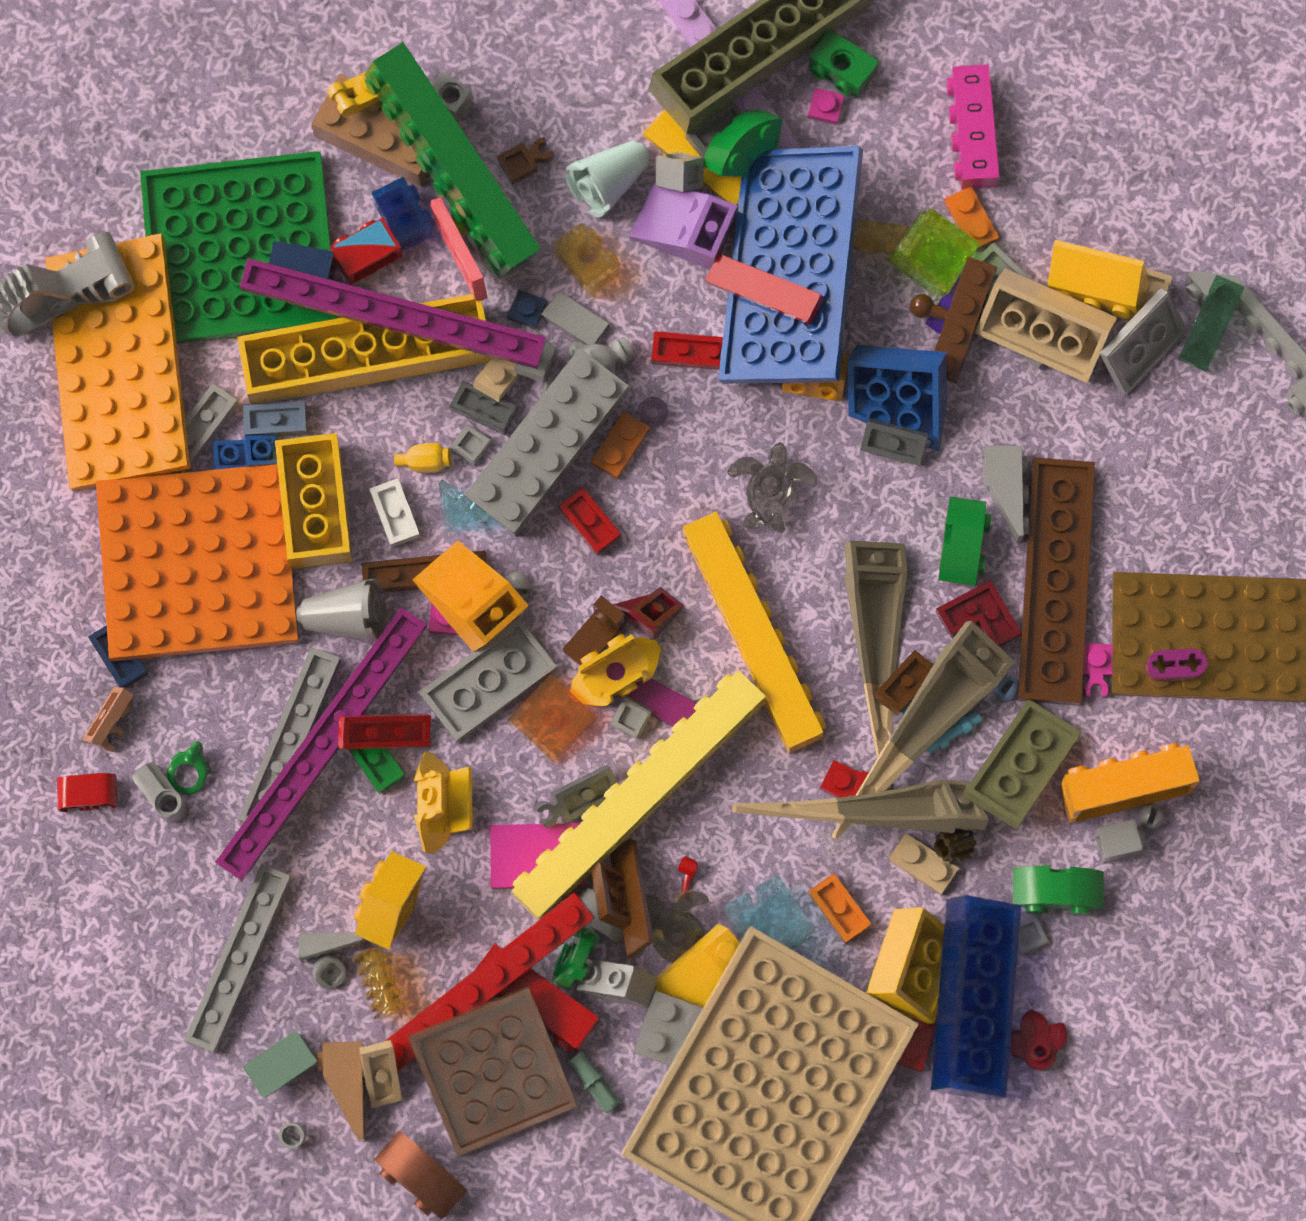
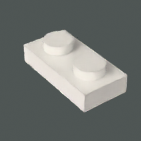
(394, 513)

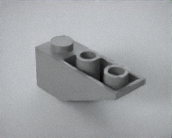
(1003, 481)

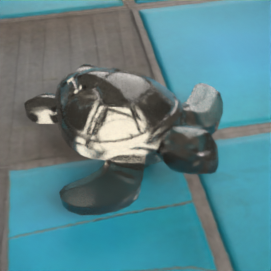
(771, 486)
(674, 927)

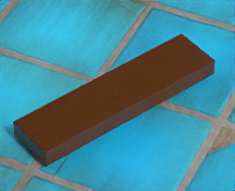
(399, 573)

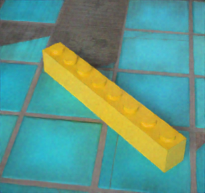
(753, 633)

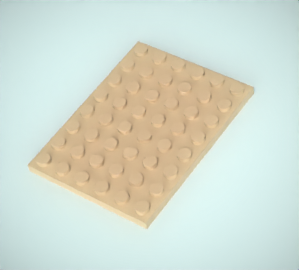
(769, 1086)

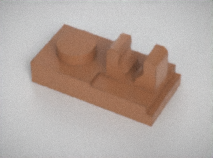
(115, 707)

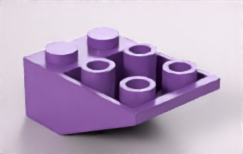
(685, 224)

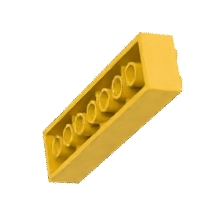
(346, 355)

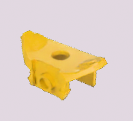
(636, 655)
(442, 802)

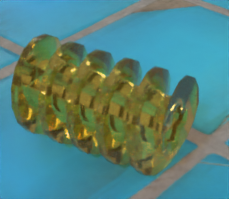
(380, 982)

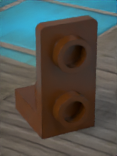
(596, 631)

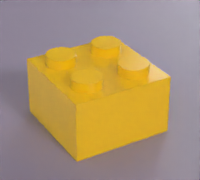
(388, 899)

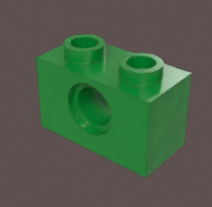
(836, 49)

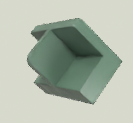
(280, 1064)

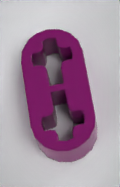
(1176, 657)

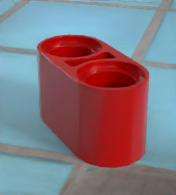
(87, 791)

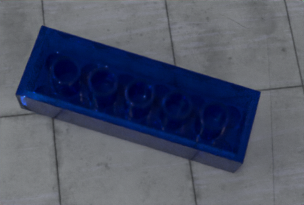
(976, 998)

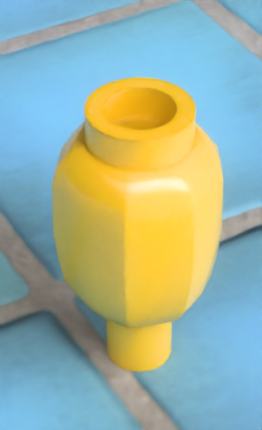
(425, 458)

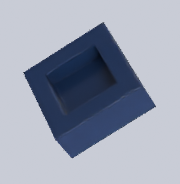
(527, 309)

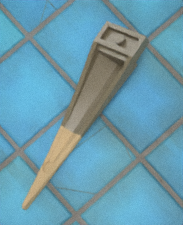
(876, 598)
(954, 685)
(925, 806)

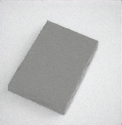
(1143, 341)

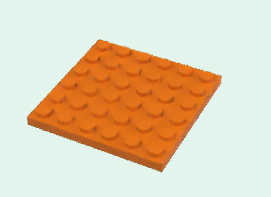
(195, 563)

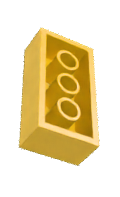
(313, 501)

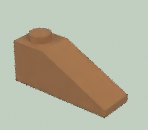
(345, 1077)

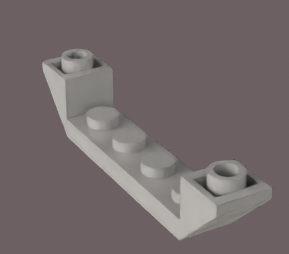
(1260, 320)

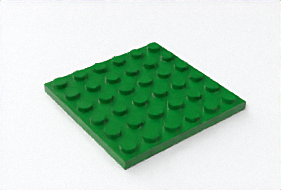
(220, 218)

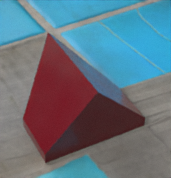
(651, 612)

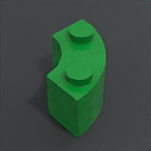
(742, 143)
(963, 541)
(1053, 889)

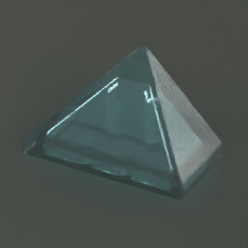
(460, 512)

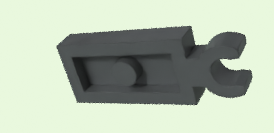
(577, 796)

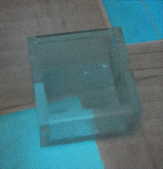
(773, 915)

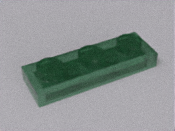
(1211, 323)

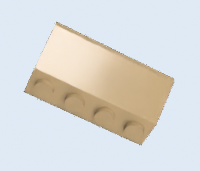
(1045, 325)

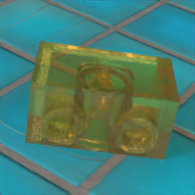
(591, 276)

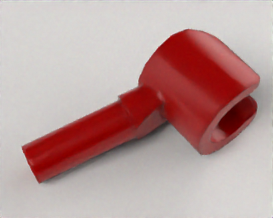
(688, 867)

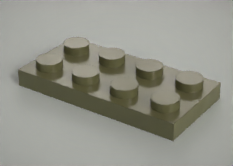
(1022, 764)

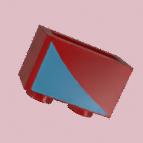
(366, 250)

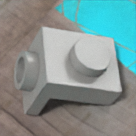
(539, 374)

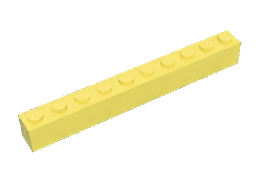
(639, 795)

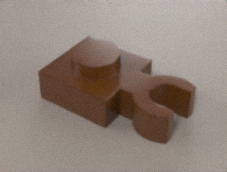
(521, 162)

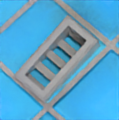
(316, 945)

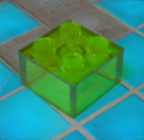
(933, 252)

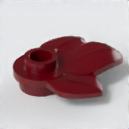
(1037, 1035)

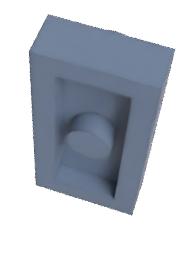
(275, 419)

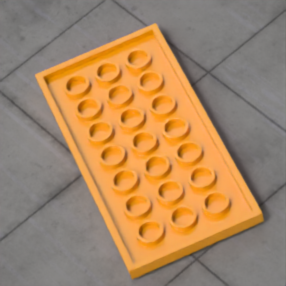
(122, 375)

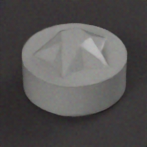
(329, 972)

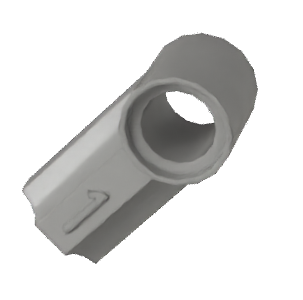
(159, 792)

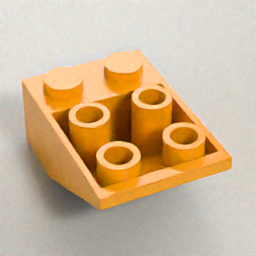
(470, 595)

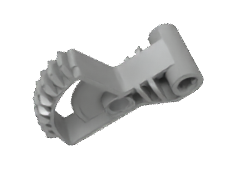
(39, 294)

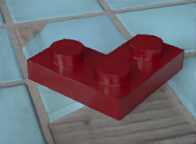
(982, 607)

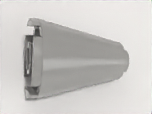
(346, 611)

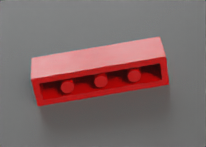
(560, 1013)

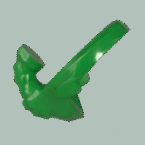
(192, 756)

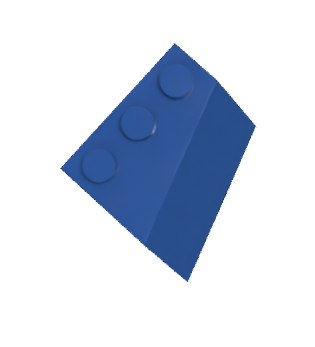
(899, 388)

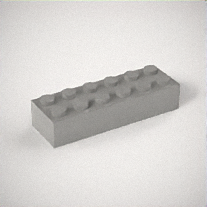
(547, 441)

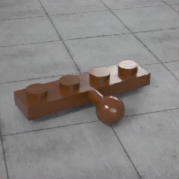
(962, 315)

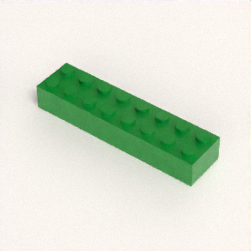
(450, 161)

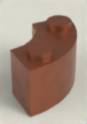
(419, 1174)

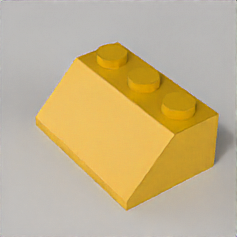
(1099, 278)
(910, 964)

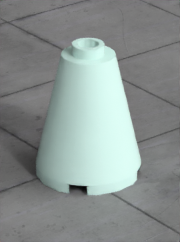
(607, 175)

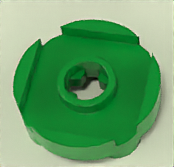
(572, 958)

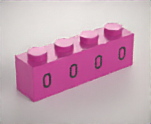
(974, 127)

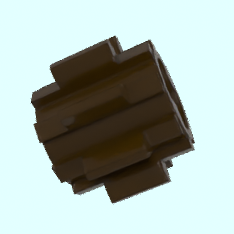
(955, 846)

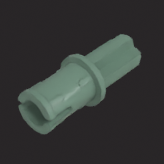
(594, 1082)

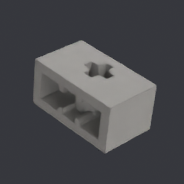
(618, 983)

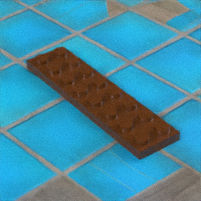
(1056, 581)

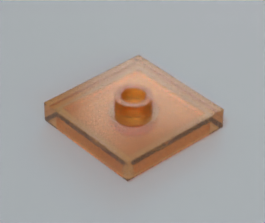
(552, 718)

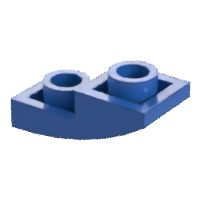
(250, 452)

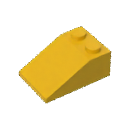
(699, 968)

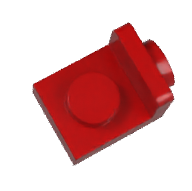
(842, 780)

